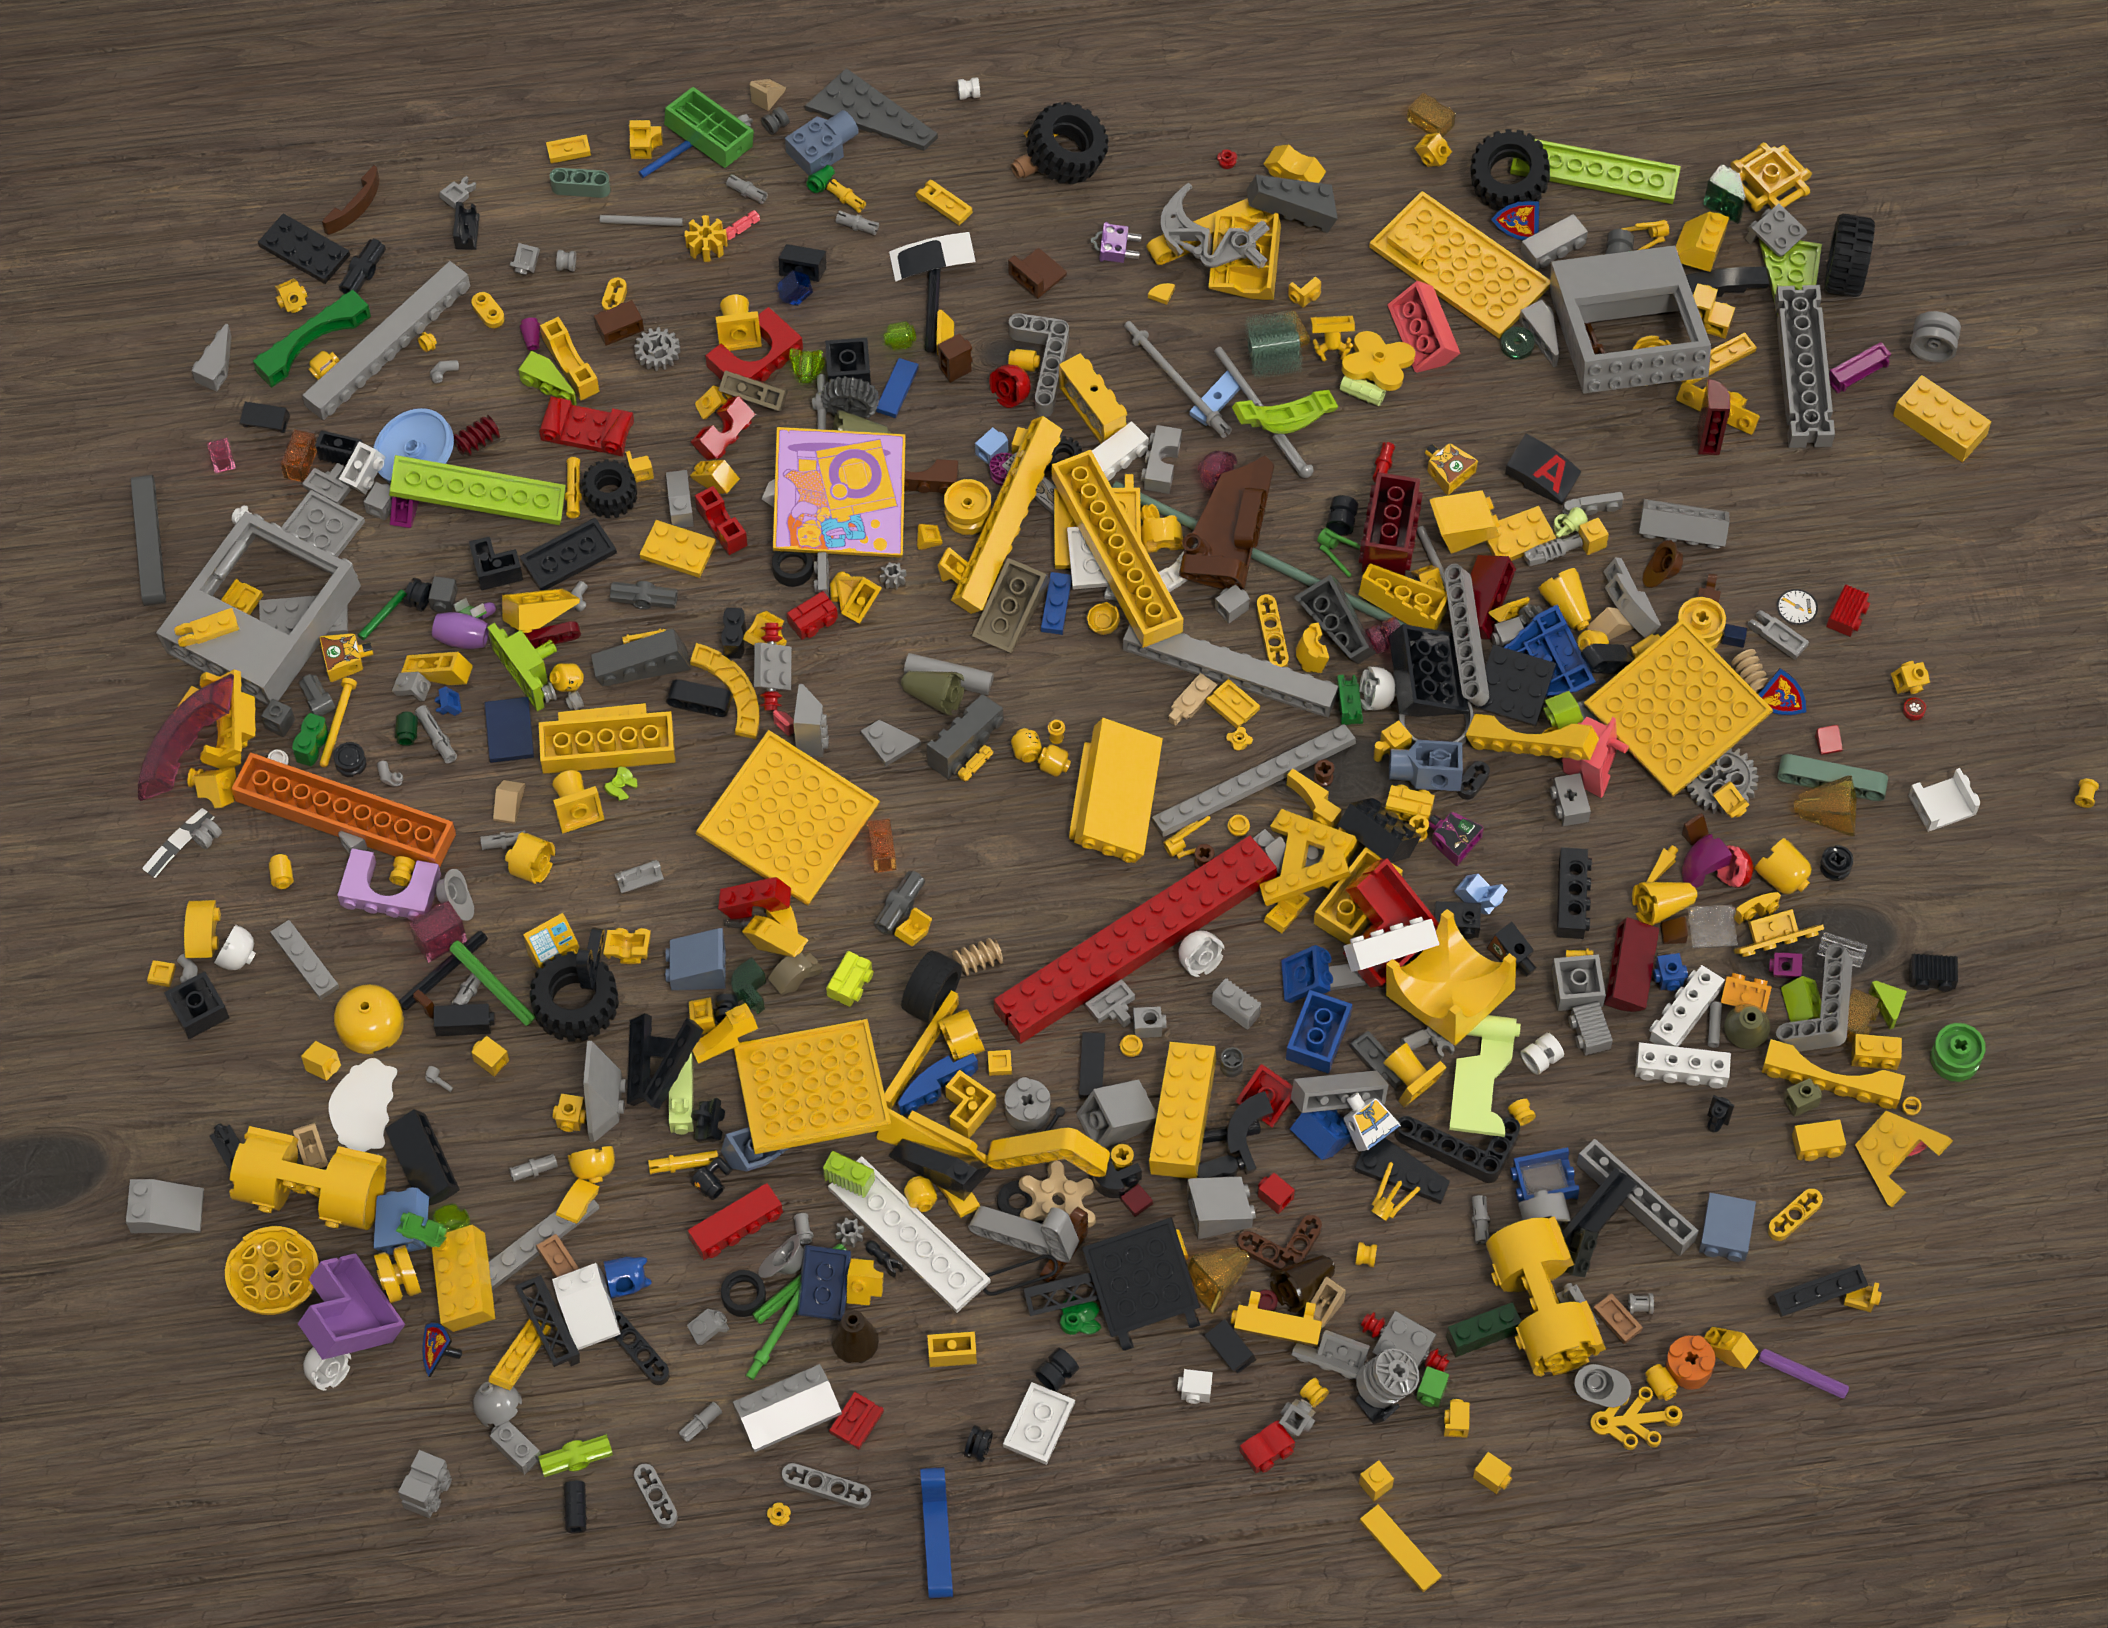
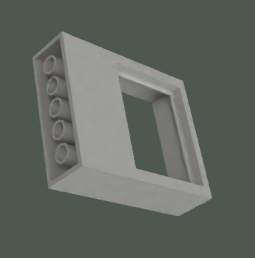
(1623, 288)
(259, 651)

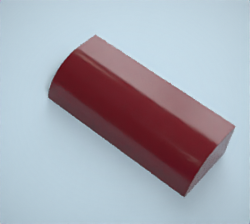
(1713, 418)
(1490, 584)
(1631, 965)

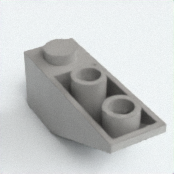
(214, 363)

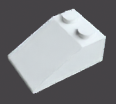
(586, 1306)

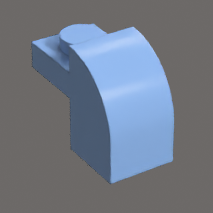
(1476, 890)

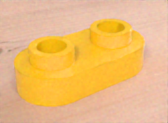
(486, 309)

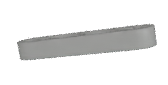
(828, 1482)

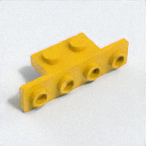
(1738, 416)
(1775, 929)

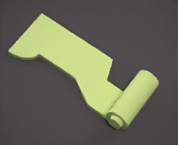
(1477, 1074)

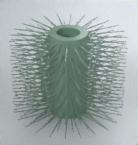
(1273, 344)

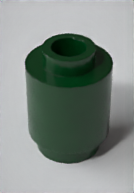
(406, 728)

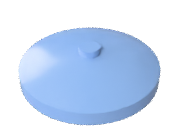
(415, 435)

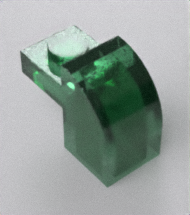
(745, 982)

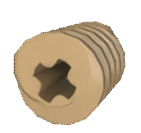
(1748, 669)
(979, 956)

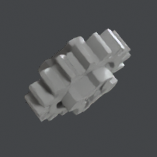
(657, 349)

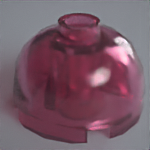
(1213, 466)

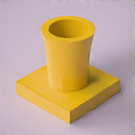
(737, 326)
(576, 805)
(1412, 1073)

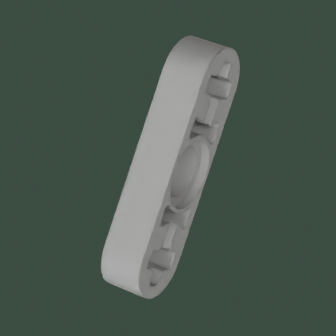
(641, 1483)

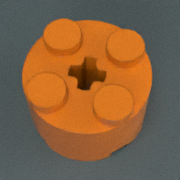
(1696, 1351)

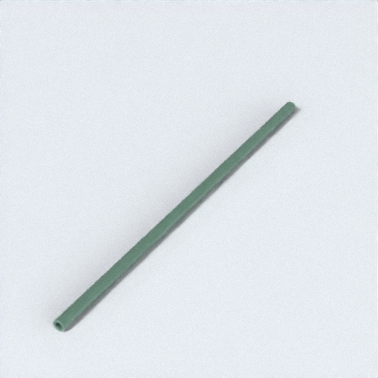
(1268, 560)

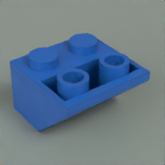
(1322, 1132)

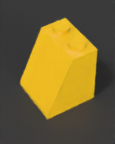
(1465, 519)

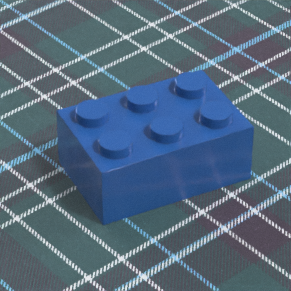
(1319, 1031)

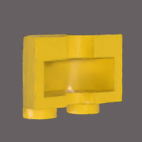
(1161, 534)
(1310, 652)
(627, 946)

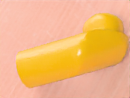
(833, 587)

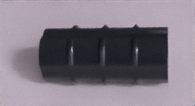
(575, 1506)

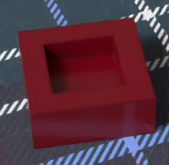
(1136, 1200)

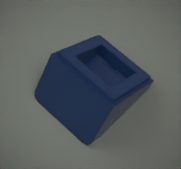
(1734, 635)

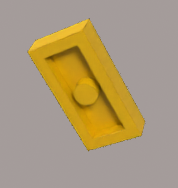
(568, 148)
(1409, 244)

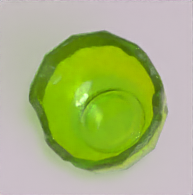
(452, 1217)

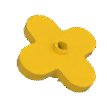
(1378, 361)

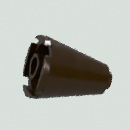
(1300, 1281)
(854, 1338)

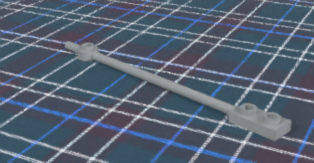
(821, 566)

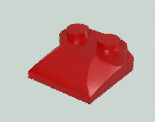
(1276, 1088)

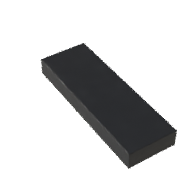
(1091, 1063)

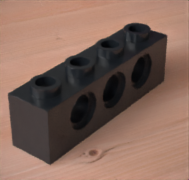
(1567, 924)

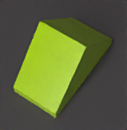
(1889, 1001)

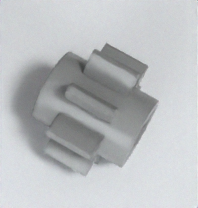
(893, 575)
(846, 1227)

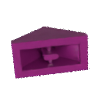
(403, 512)

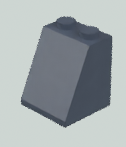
(697, 961)

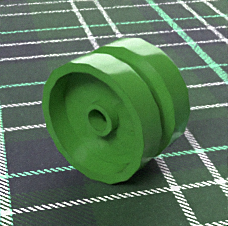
(1957, 1052)

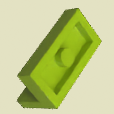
(1802, 999)

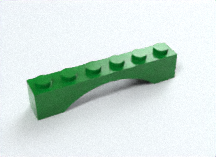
(343, 314)

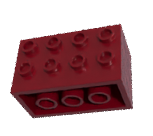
(1391, 523)

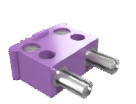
(1114, 243)

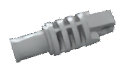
(1552, 550)

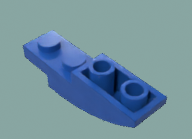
(927, 1086)

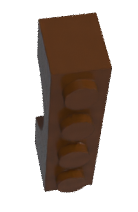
(935, 479)

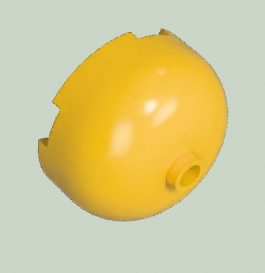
(368, 1019)

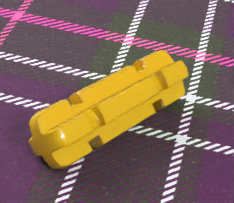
(975, 763)

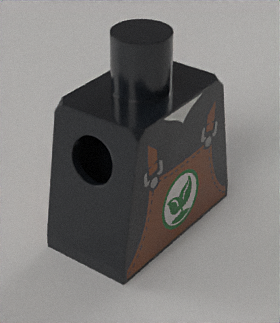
(1512, 941)

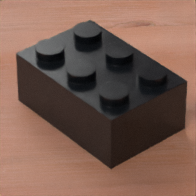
(1379, 830)

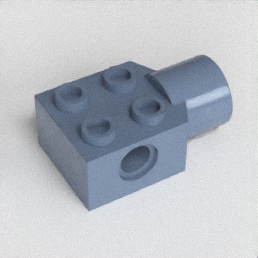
(820, 141)
(1429, 765)

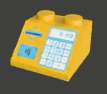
(549, 940)

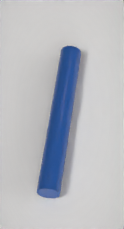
(665, 158)

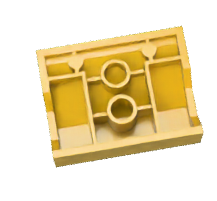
(1241, 275)

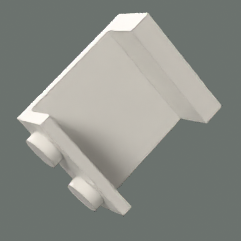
(1944, 801)

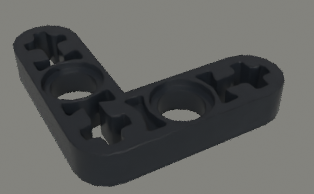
(588, 959)

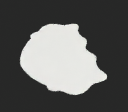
(361, 1104)

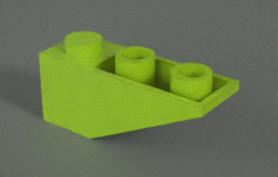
(542, 374)

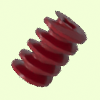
(475, 435)

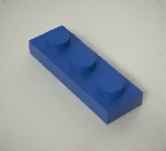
(1056, 603)

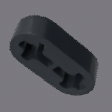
(1477, 783)

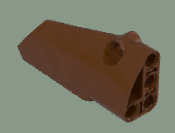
(1228, 528)

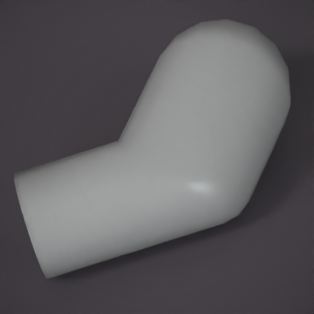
(578, 591)

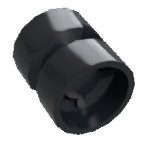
(1342, 515)
(1060, 1366)

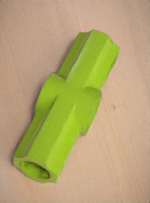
(575, 1455)

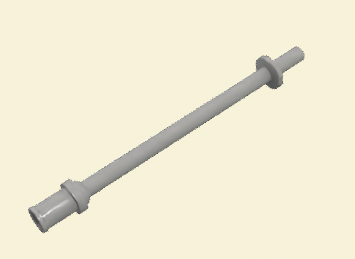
(1214, 418)

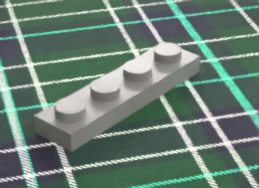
(304, 959)

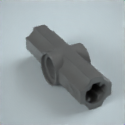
(643, 595)
(899, 902)

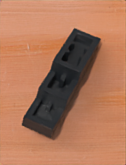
(1730, 279)

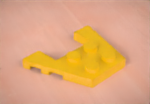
(1889, 1144)

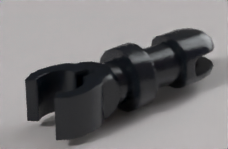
(884, 1258)

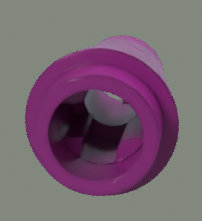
(531, 333)

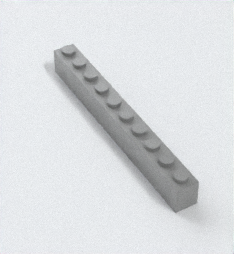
(386, 340)
(1244, 671)

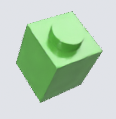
(1432, 1387)

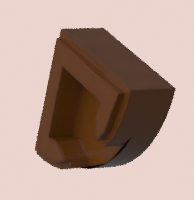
(425, 1002)

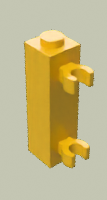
(1277, 1325)

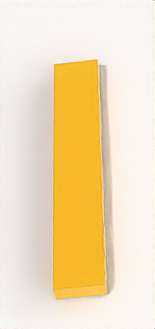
(920, 1050)

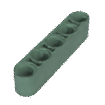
(1815, 773)

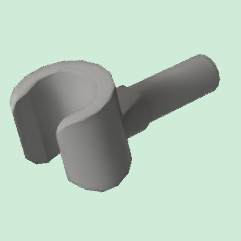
(432, 1077)

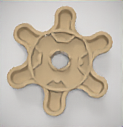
(1055, 1184)

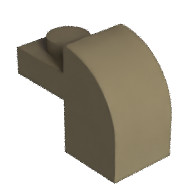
(793, 970)

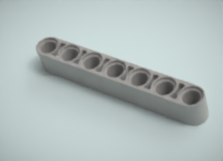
(1472, 641)

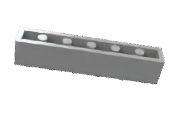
(1643, 1201)

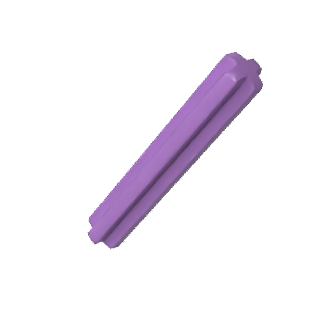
(1803, 1373)

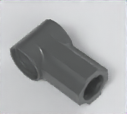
(318, 700)

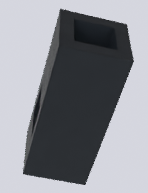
(463, 1019)

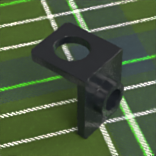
(1375, 1414)

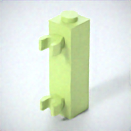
(682, 1101)

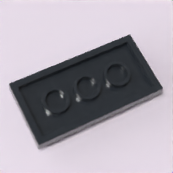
(304, 248)
(568, 554)

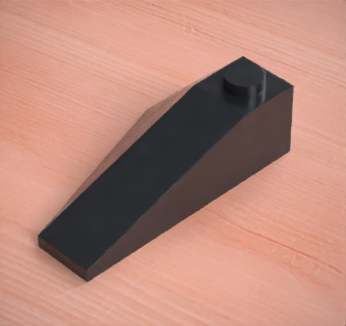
(945, 1168)

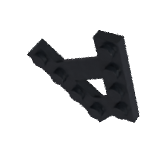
(672, 1051)

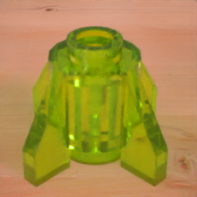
(806, 364)

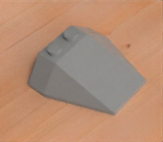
(602, 1092)

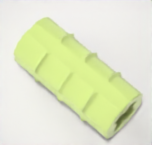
(1363, 390)

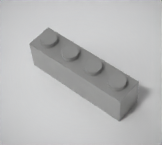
(1332, 1091)

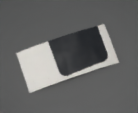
(931, 254)

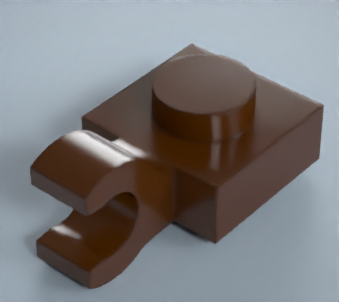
(1710, 591)

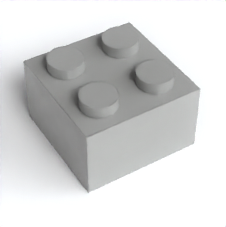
(1577, 981)

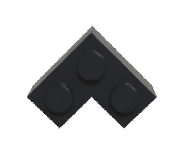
(493, 568)

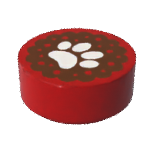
(1914, 708)

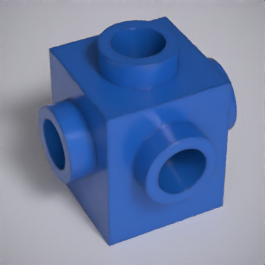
(1670, 972)

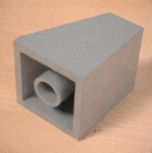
(1117, 1113)
(1219, 1205)

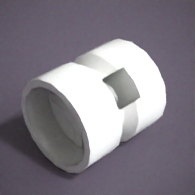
(1544, 1052)

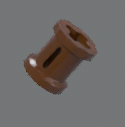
(1324, 773)
(1207, 853)

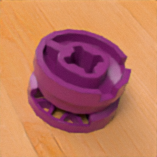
(996, 469)

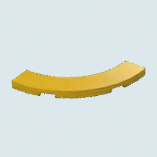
(737, 683)

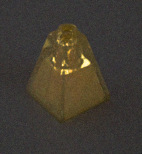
(1830, 805)
(1216, 1274)

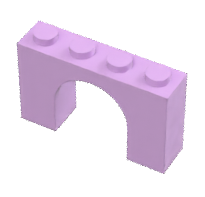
(410, 903)

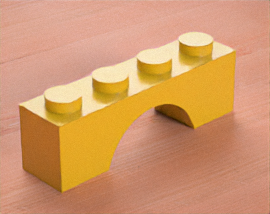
(562, 349)

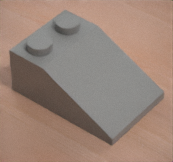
(164, 1207)

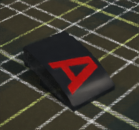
(1542, 469)

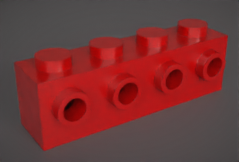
(735, 1222)

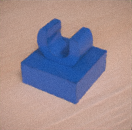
(449, 701)

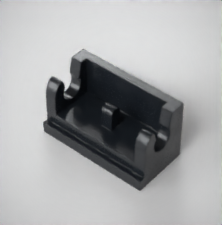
(466, 227)
(264, 416)
(1230, 1346)

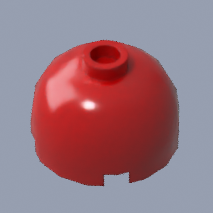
(1010, 384)

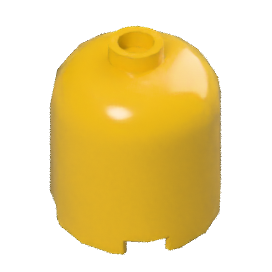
(1785, 868)

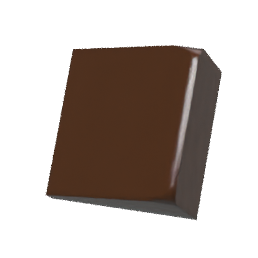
(1695, 829)
(1675, 931)

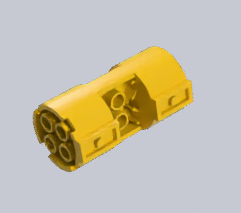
(268, 1170)
(1557, 1334)

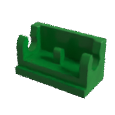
(1349, 701)

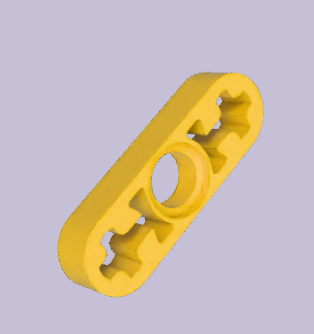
(1797, 1204)

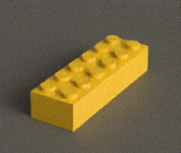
(607, 742)
(1183, 1110)

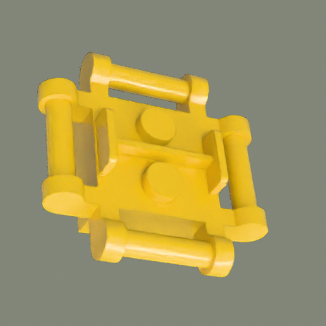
(1771, 174)

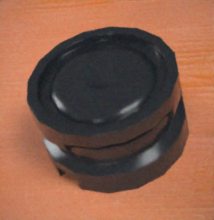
(417, 594)
(349, 759)
(1836, 863)
(978, 1443)

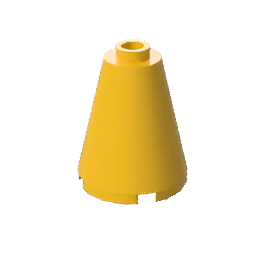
(1569, 596)
(1661, 900)

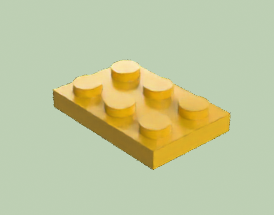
(1521, 534)
(677, 548)

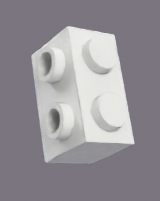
(362, 468)

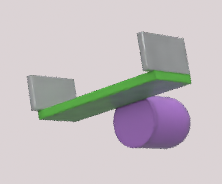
(481, 611)

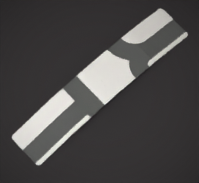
(175, 843)

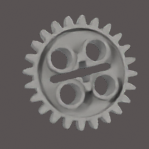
(1721, 776)

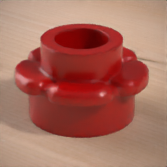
(1224, 162)

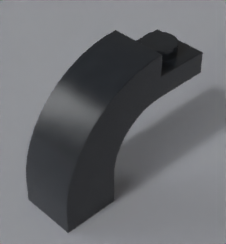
(1249, 1112)

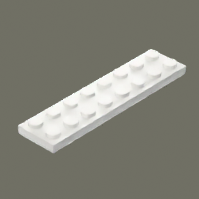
(915, 1241)

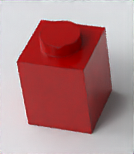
(1275, 1192)

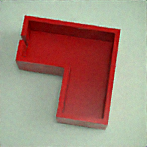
(1386, 902)

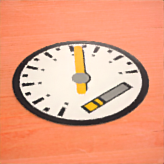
(1797, 606)

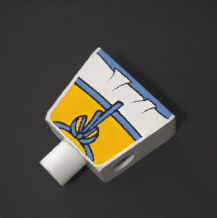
(1368, 1122)

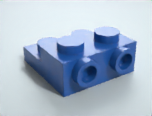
(1306, 972)

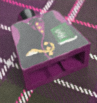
(1455, 836)

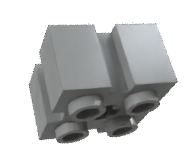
(425, 1484)

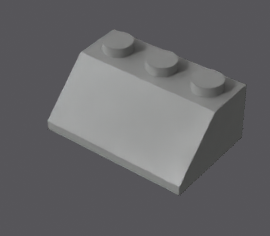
(810, 724)

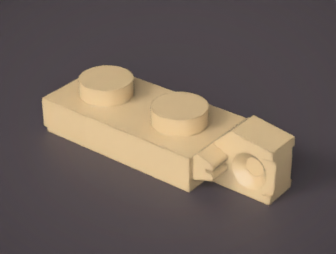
(1192, 699)

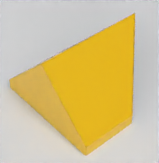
(856, 595)

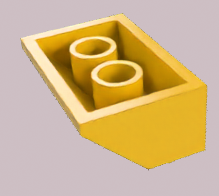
(1702, 240)

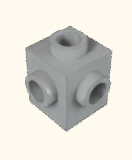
(1292, 1422)

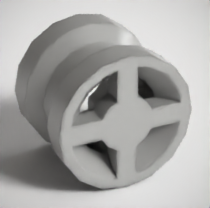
(566, 260)

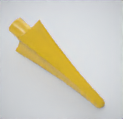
(1665, 861)

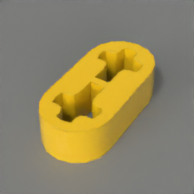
(610, 295)

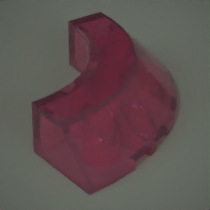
(179, 733)

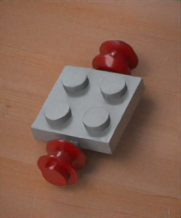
(772, 666)
(1405, 1335)

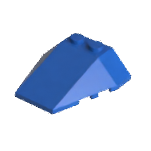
(1553, 641)

